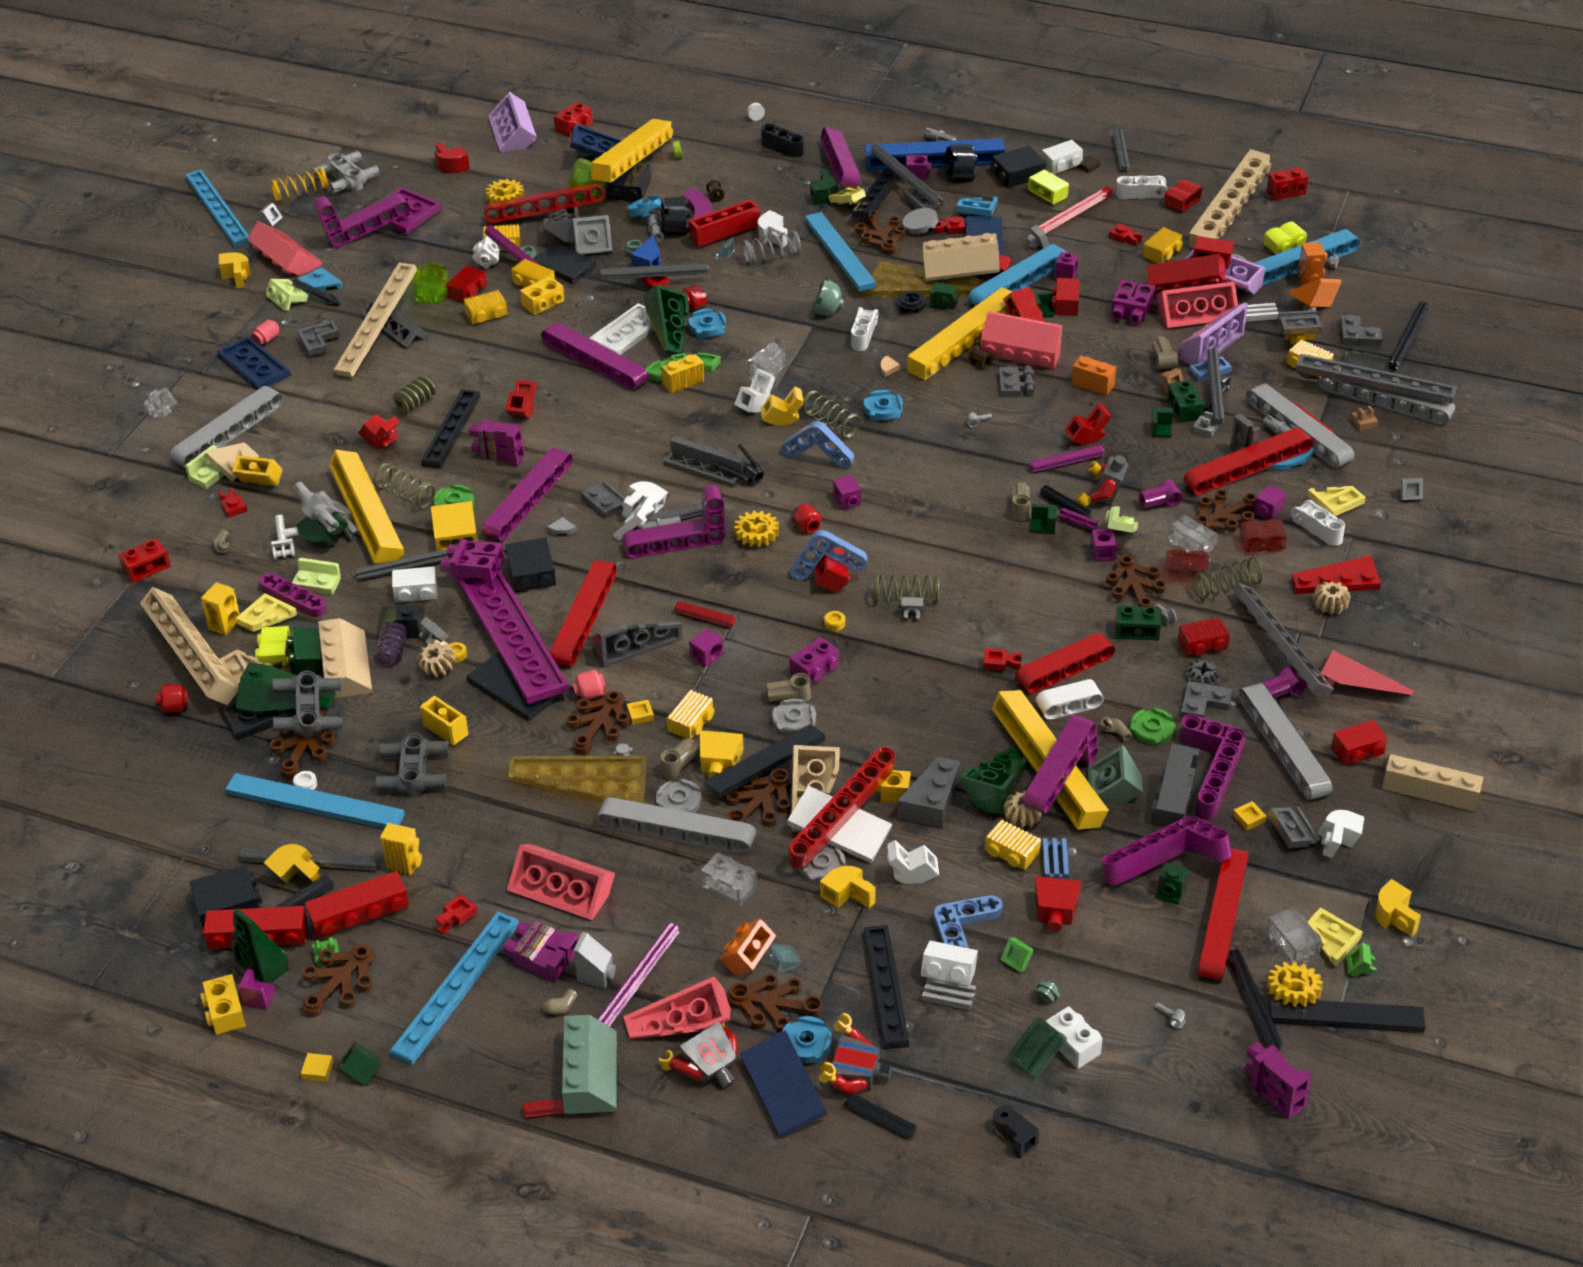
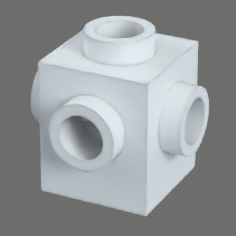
(486, 252)

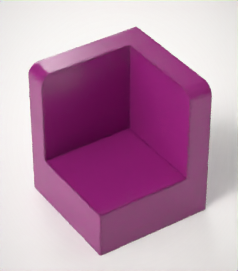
(255, 993)

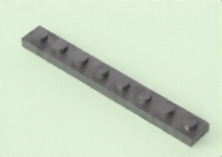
(1376, 378)
(1283, 639)

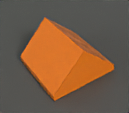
(1317, 293)

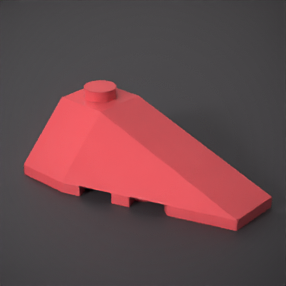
(1349, 672)
(682, 1012)

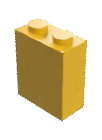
(453, 523)

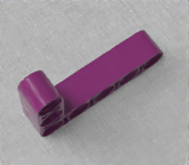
(360, 223)
(683, 534)
(1074, 744)
(1227, 744)
(1164, 845)

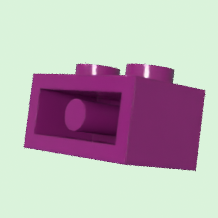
(815, 660)

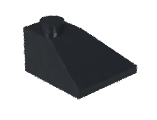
(406, 615)

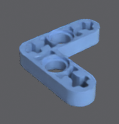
(819, 438)
(827, 548)
(957, 918)

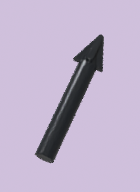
(331, 299)
(1225, 383)

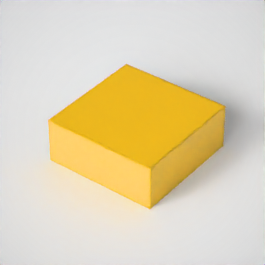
(640, 712)
(1249, 816)
(317, 1067)

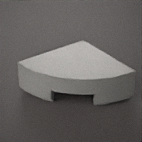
(562, 526)

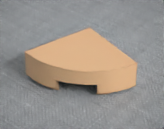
(889, 366)

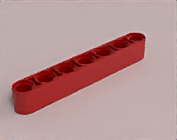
(553, 204)
(1247, 461)
(583, 613)
(840, 816)
(1223, 916)

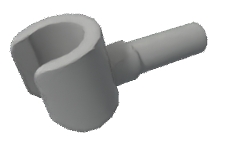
(974, 420)
(1168, 614)
(1177, 1017)

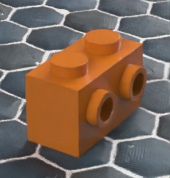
(1311, 262)
(1093, 375)
(747, 946)

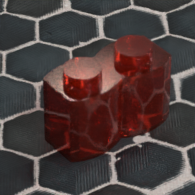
(1264, 535)
(1179, 560)

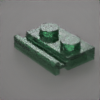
(1036, 1047)

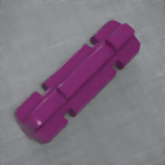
(1078, 519)

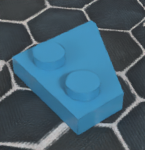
(977, 206)
(321, 280)

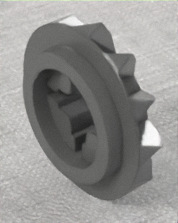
(1210, 677)

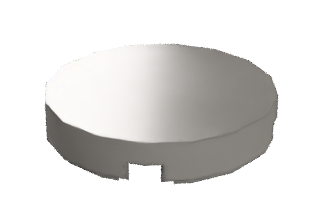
(920, 220)
(793, 716)
(679, 796)
(823, 863)

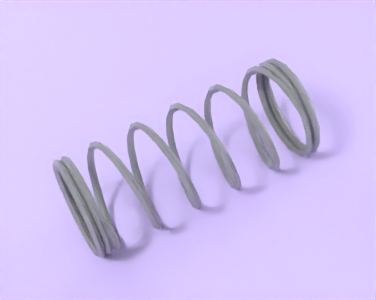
(791, 240)

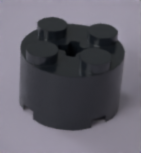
(960, 162)
(674, 215)

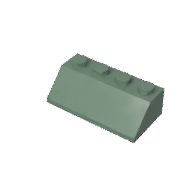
(589, 1066)

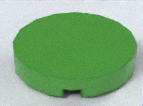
(453, 495)
(1152, 726)

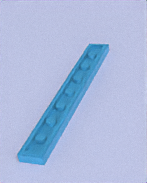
(217, 208)
(840, 251)
(313, 801)
(454, 988)

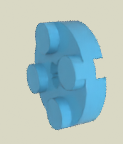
(643, 207)
(707, 323)
(890, 410)
(819, 1036)

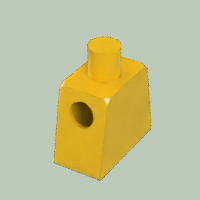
(719, 751)

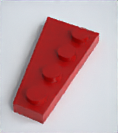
(1354, 574)

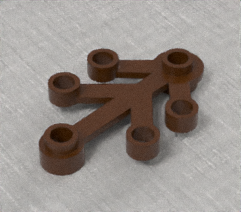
(888, 246)
(1225, 514)
(1128, 566)
(611, 702)
(290, 766)
(778, 780)
(338, 975)
(745, 995)

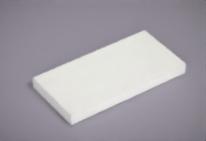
(625, 330)
(859, 836)

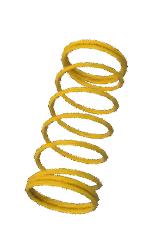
(320, 171)

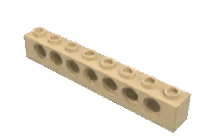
(1231, 197)
(190, 646)

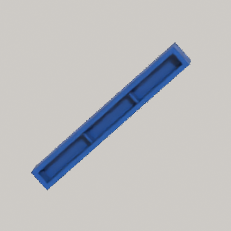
(935, 152)

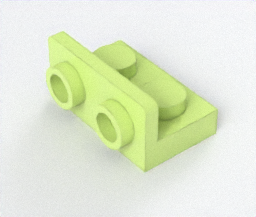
(284, 293)
(202, 472)
(1123, 523)
(317, 576)

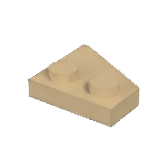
(225, 457)
(237, 662)

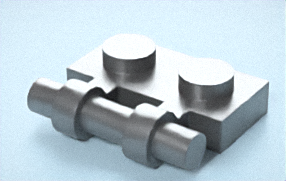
(1010, 381)

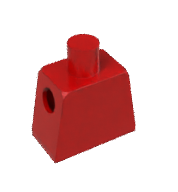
(1056, 901)

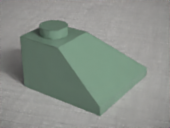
(1115, 777)

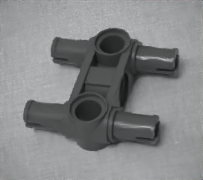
(307, 704)
(412, 771)

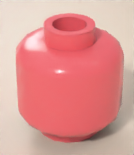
(589, 685)

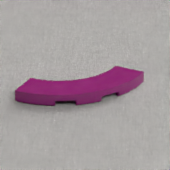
(698, 202)

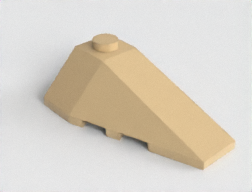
(814, 768)

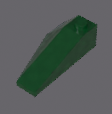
(667, 314)
(257, 694)
(994, 779)
(256, 950)

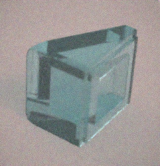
(726, 251)
(784, 957)

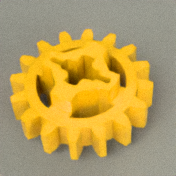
(504, 191)
(756, 528)
(1295, 984)

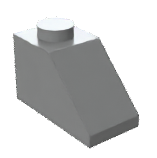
(593, 962)

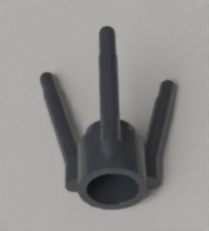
(752, 470)

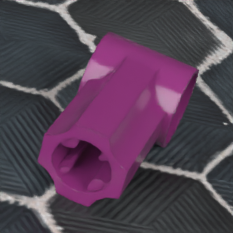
(1166, 493)
(1285, 682)

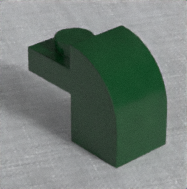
(823, 188)
(317, 533)

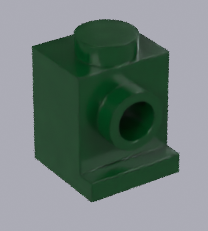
(943, 296)
(1172, 883)

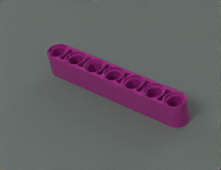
(840, 158)
(594, 356)
(527, 494)

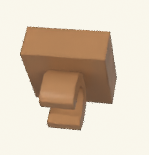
(1171, 377)
(1364, 419)

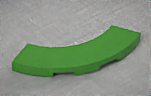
(710, 362)

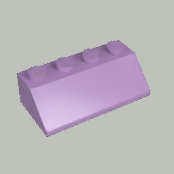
(512, 124)
(1245, 274)
(1216, 334)

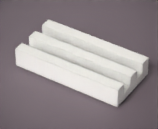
(1261, 312)

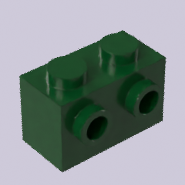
(1185, 401)
(1137, 623)
(304, 650)

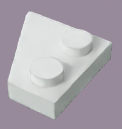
(637, 517)

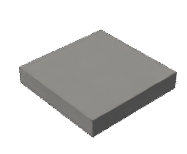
(592, 234)

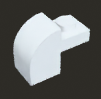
(770, 224)
(754, 397)
(638, 492)
(1340, 828)
(914, 866)

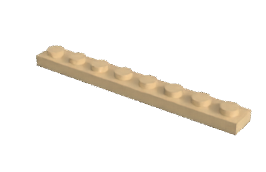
(375, 320)

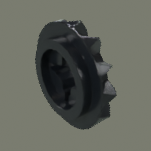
(917, 299)

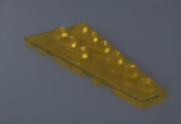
(901, 278)
(584, 775)

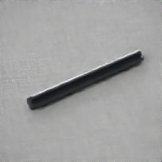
(1408, 335)

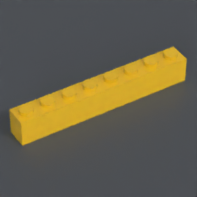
(631, 150)
(955, 338)
(365, 507)
(1036, 742)

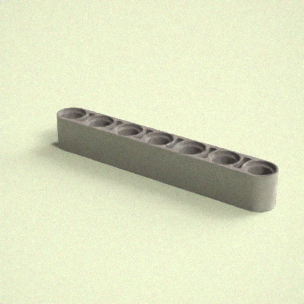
(1405, 404)
(228, 425)
(1325, 443)
(1285, 741)
(676, 825)

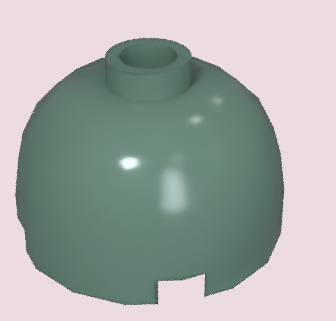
(827, 299)

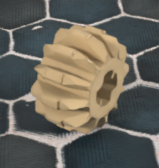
(1331, 598)
(436, 658)
(1018, 813)

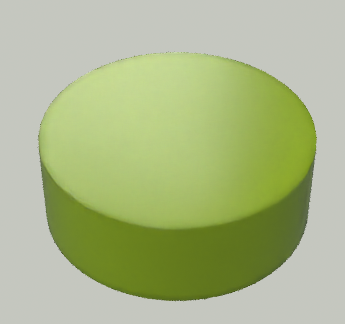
(677, 149)

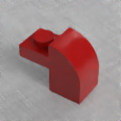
(451, 160)
(521, 400)
(1089, 429)
(378, 432)

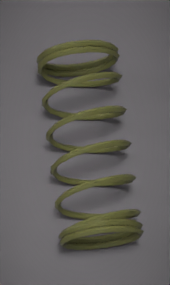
(803, 408)
(416, 495)
(1248, 572)
(877, 581)

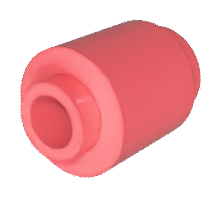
(265, 332)

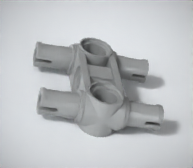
(346, 172)
(321, 508)

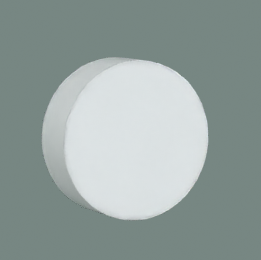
(755, 111)
(305, 780)

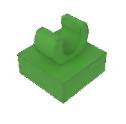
(318, 946)
(1016, 954)
(1360, 961)

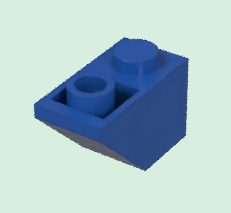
(647, 254)

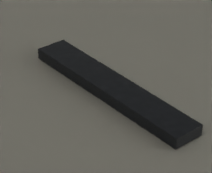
(875, 194)
(450, 429)
(762, 761)
(886, 987)
(1349, 1015)

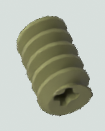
(413, 394)

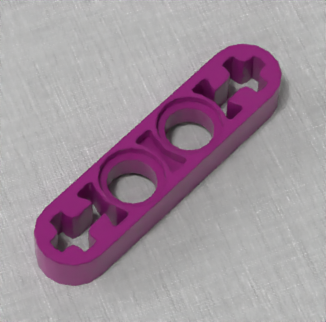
(273, 584)

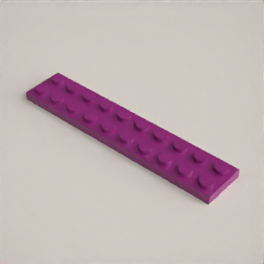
(515, 638)

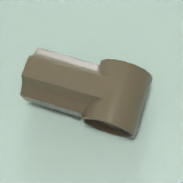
(1164, 356)
(1021, 502)
(797, 688)
(675, 759)

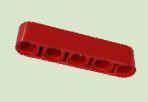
(1065, 663)

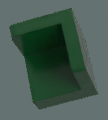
(1044, 302)
(1161, 422)
(1043, 519)
(360, 1063)

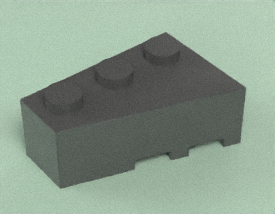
(1176, 786)
(931, 794)

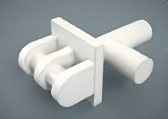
(282, 542)

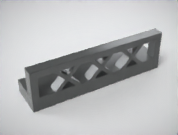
(403, 324)
(705, 457)

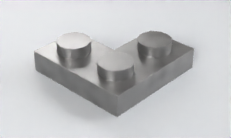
(1355, 334)
(314, 337)
(1200, 696)

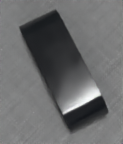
(782, 140)

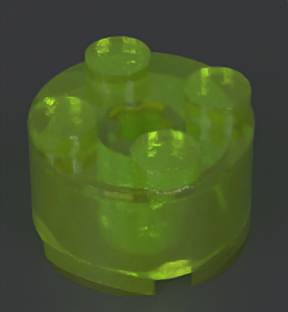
(583, 175)
(430, 283)

